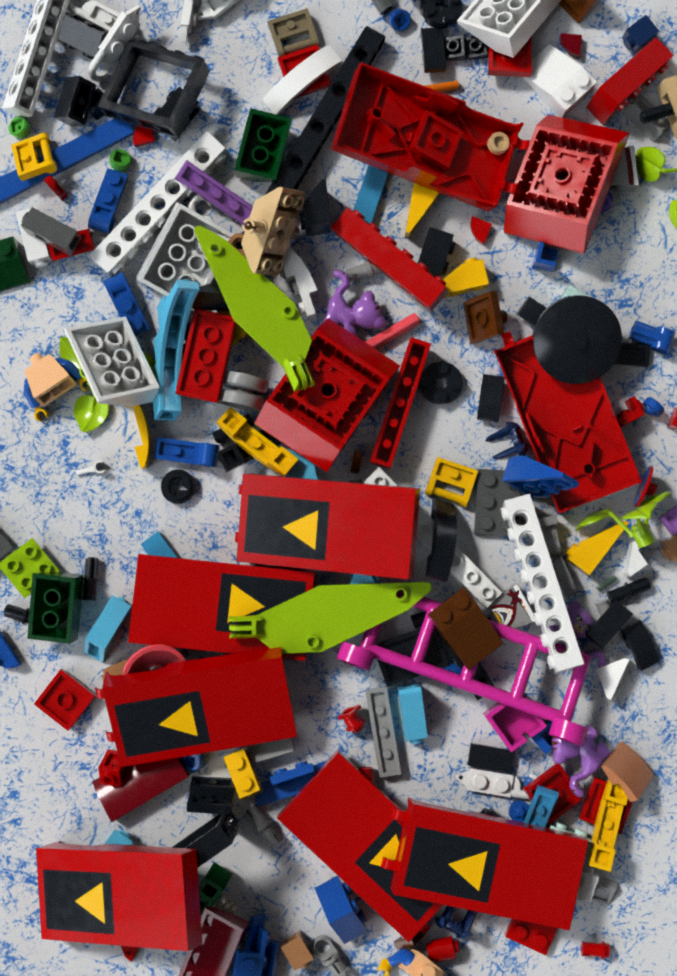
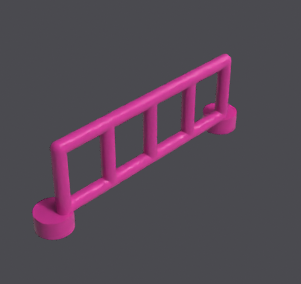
(561, 719)

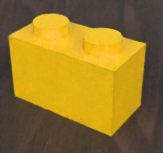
(243, 774)

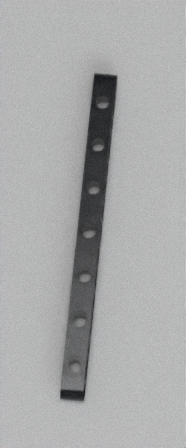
(326, 114)

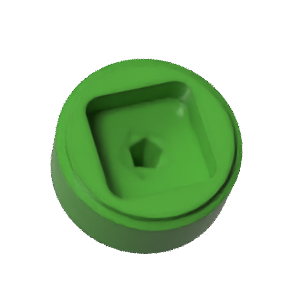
(19, 127)
(120, 160)

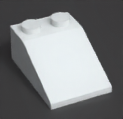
(559, 80)

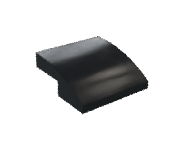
(211, 795)

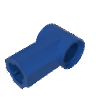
(657, 338)

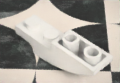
(304, 284)

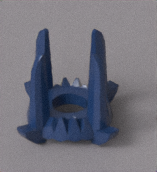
(513, 430)
(462, 929)

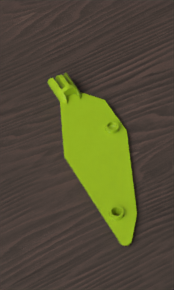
(259, 308)
(328, 615)

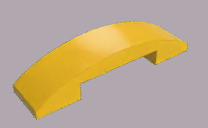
(255, 443)
(143, 451)
(606, 827)

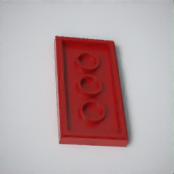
(206, 356)

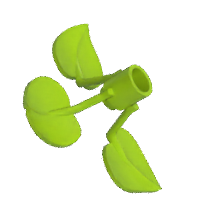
(649, 166)
(86, 408)
(640, 530)

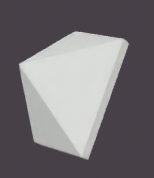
(613, 677)

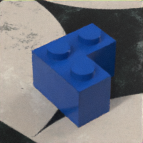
(340, 910)

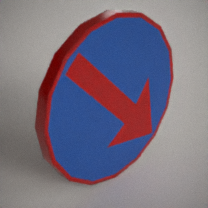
(645, 487)

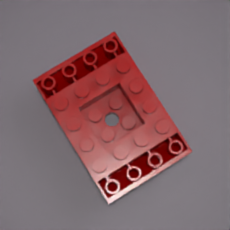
(567, 209)
(323, 424)

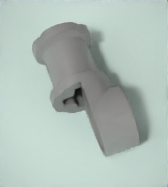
(331, 957)

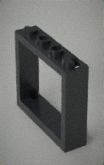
(169, 126)
(211, 837)

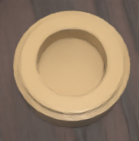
(498, 143)

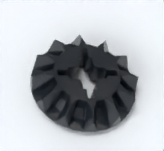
(169, 491)

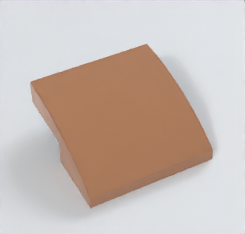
(628, 770)

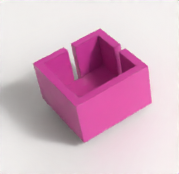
(512, 723)

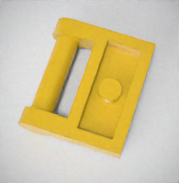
(27, 159)
(454, 475)

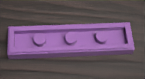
(214, 192)

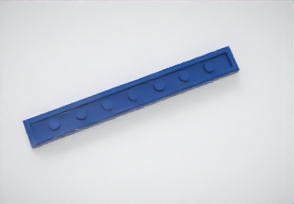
(69, 156)

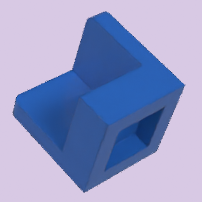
(545, 258)
(543, 739)

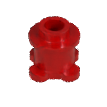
(352, 719)

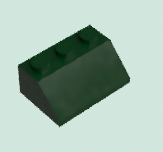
(262, 146)
(12, 265)
(55, 607)

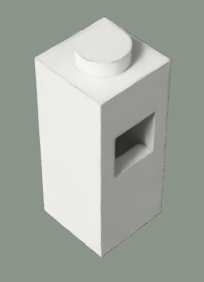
(36, 250)

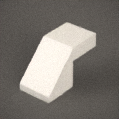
(634, 559)

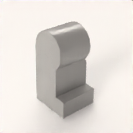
(550, 534)

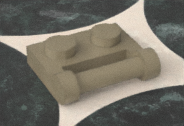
(291, 27)

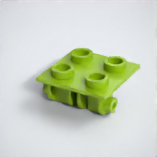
(23, 563)

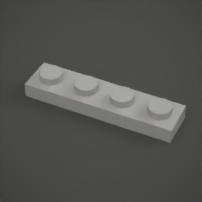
(383, 732)

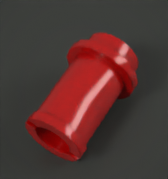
(595, 949)

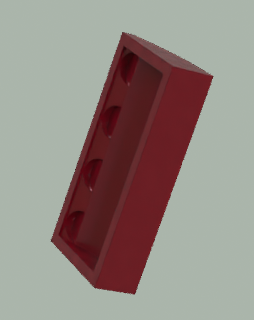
(139, 785)
(220, 938)

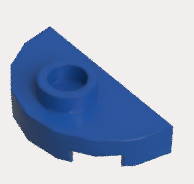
(8, 657)

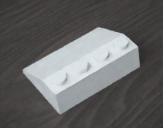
(505, 23)
(178, 252)
(113, 362)

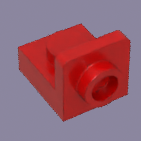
(634, 411)
(110, 769)

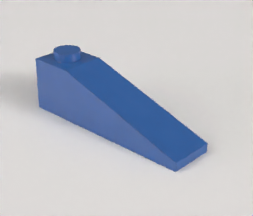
(535, 478)

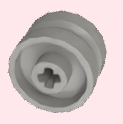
(243, 391)

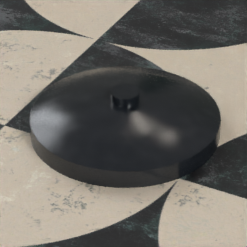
(577, 339)

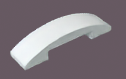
(301, 78)

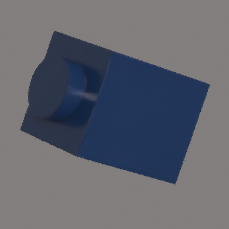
(639, 34)

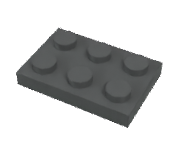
(490, 496)

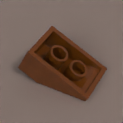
(465, 628)

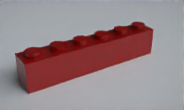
(389, 259)
(400, 403)

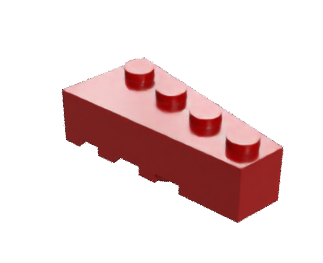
(629, 81)

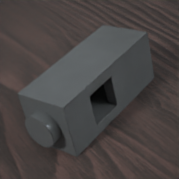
(50, 231)

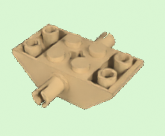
(270, 229)

